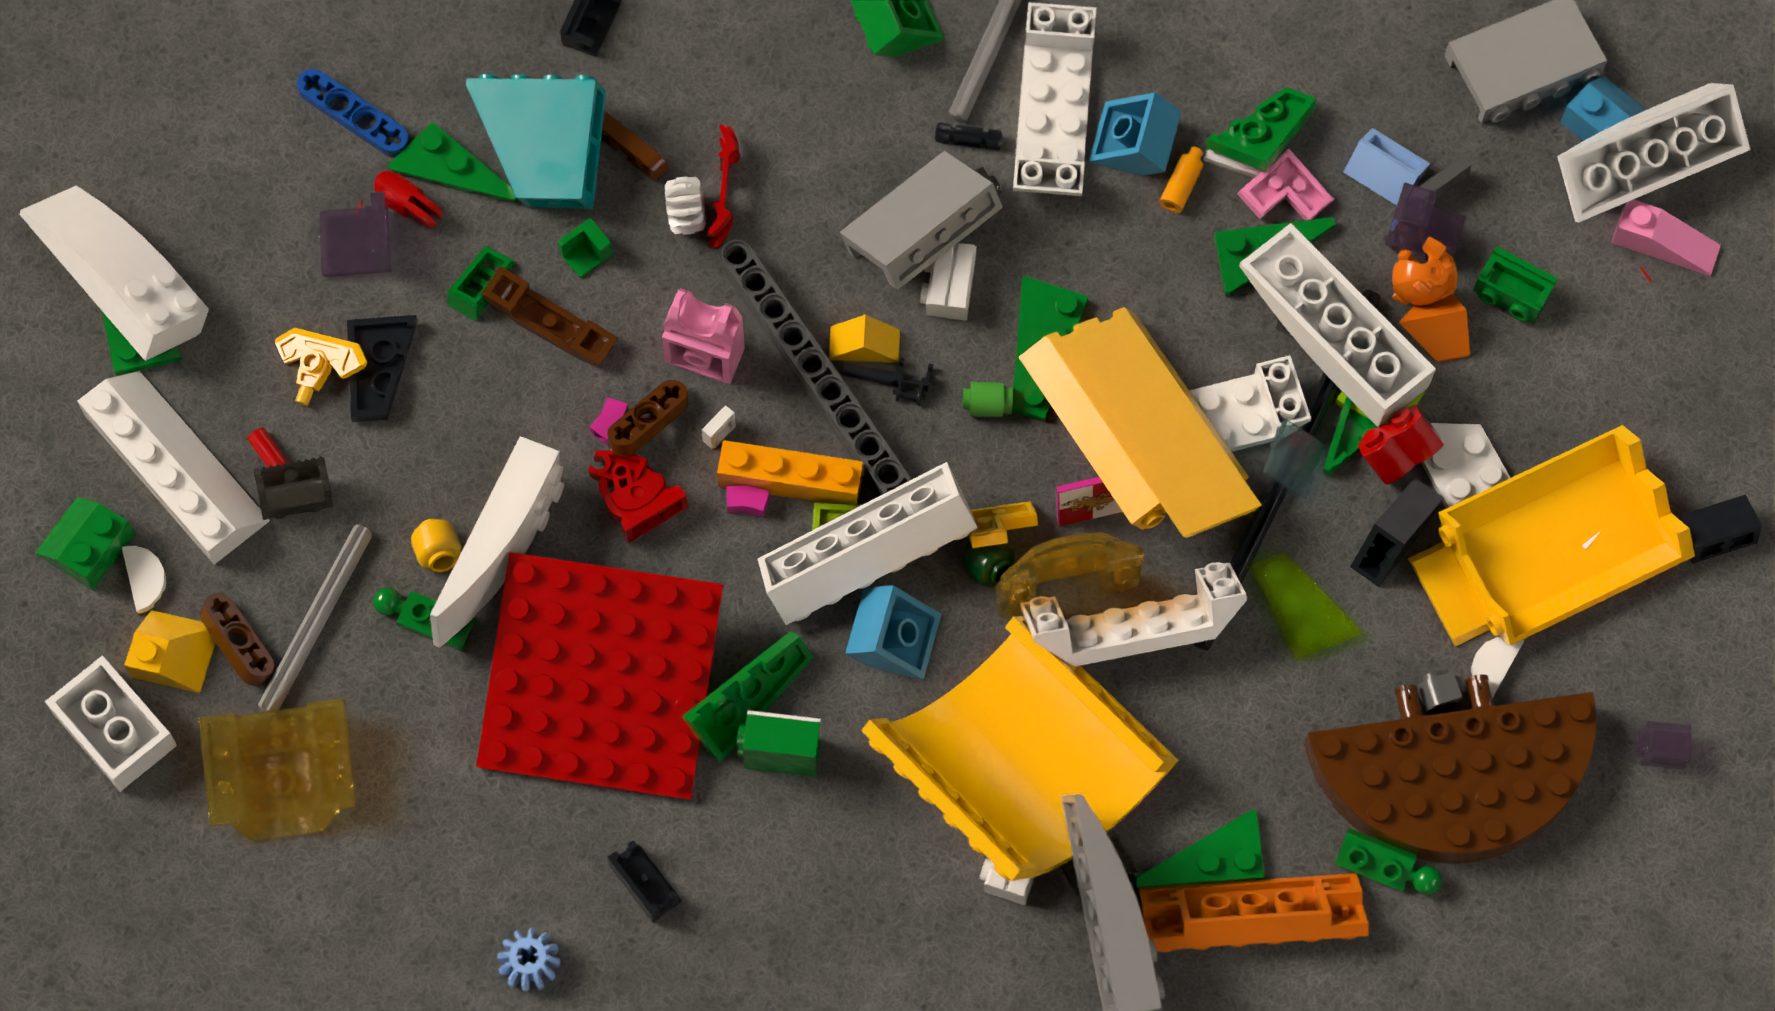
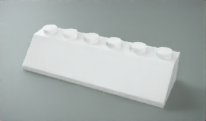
(172, 463)
(866, 544)

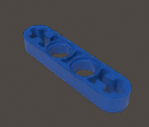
(356, 109)

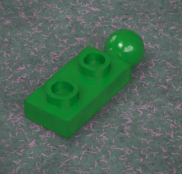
(416, 615)
(1386, 863)

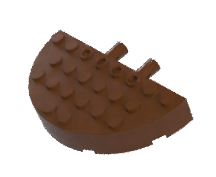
(1459, 779)

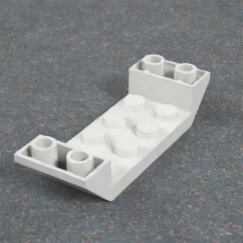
(1054, 99)
(1253, 407)
(1139, 628)

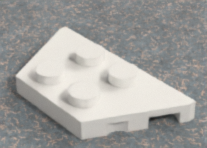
(1464, 463)

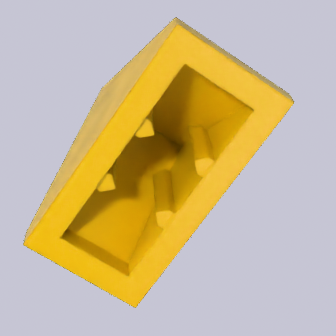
(864, 341)

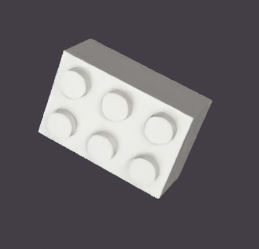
(111, 723)

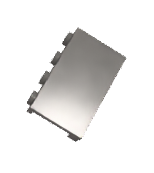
(1527, 58)
(922, 218)

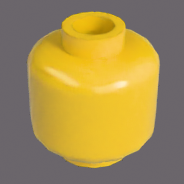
(436, 545)

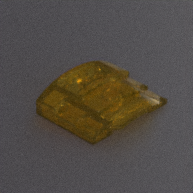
(1068, 556)
(278, 769)

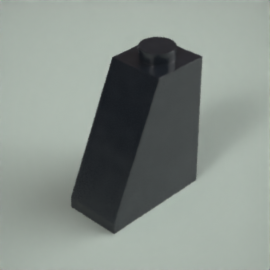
(1396, 531)

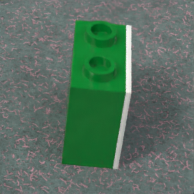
(780, 743)

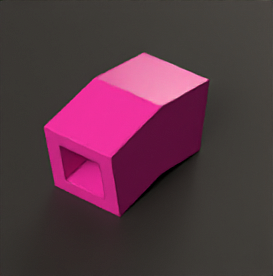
(610, 414)
(747, 500)

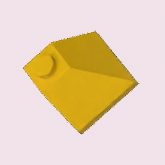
(170, 651)

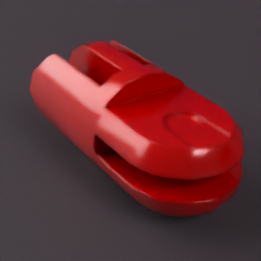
(404, 198)

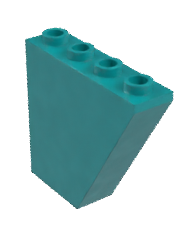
(544, 135)

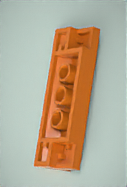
(1254, 912)

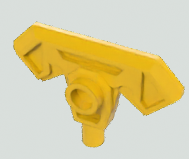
(318, 357)

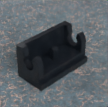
(588, 24)
(1722, 528)
(644, 881)

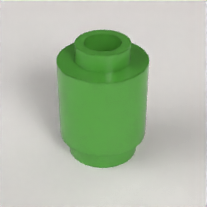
(987, 399)

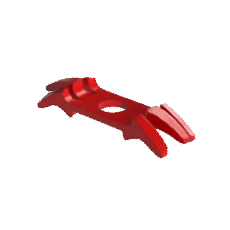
(723, 219)

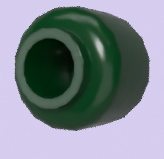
(988, 562)

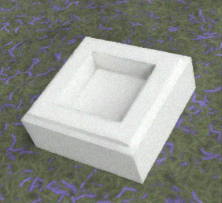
(719, 427)

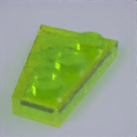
(1301, 608)

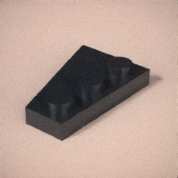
(385, 347)

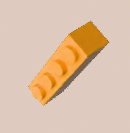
(790, 473)

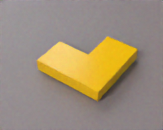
(995, 520)

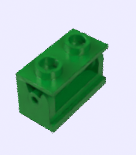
(1514, 285)

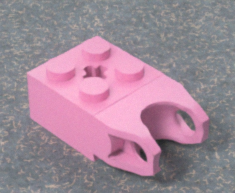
(703, 337)

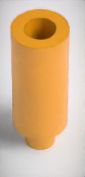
(1182, 181)

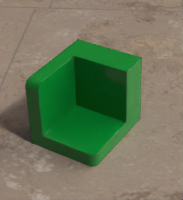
(585, 248)

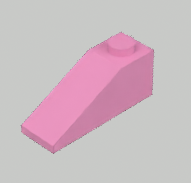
(1664, 237)

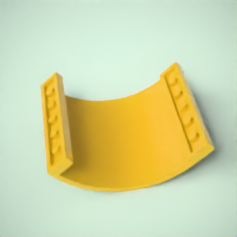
(1013, 744)

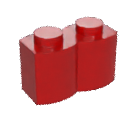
(1400, 444)

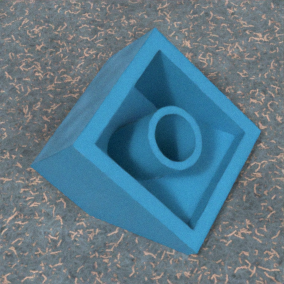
(1598, 108)
(1136, 134)
(893, 632)

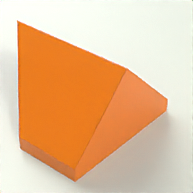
(1440, 328)

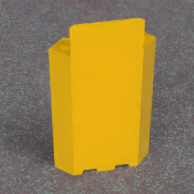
(1140, 425)
(1517, 553)

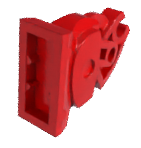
(639, 494)

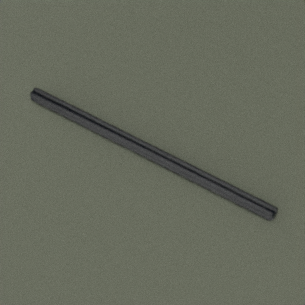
(1275, 491)

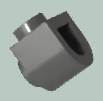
(1441, 691)

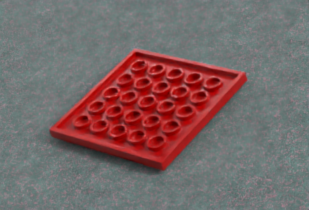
(599, 674)

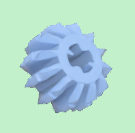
(529, 972)

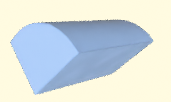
(1385, 165)

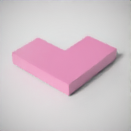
(1289, 181)

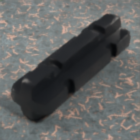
(968, 136)

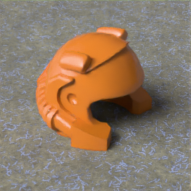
(1425, 282)

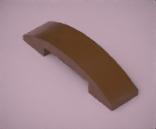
(548, 320)

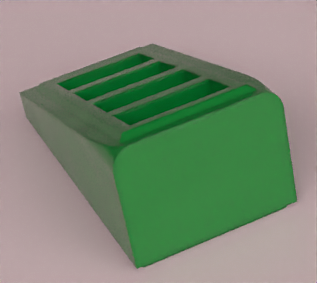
(467, 300)

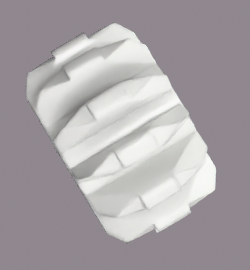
(685, 205)

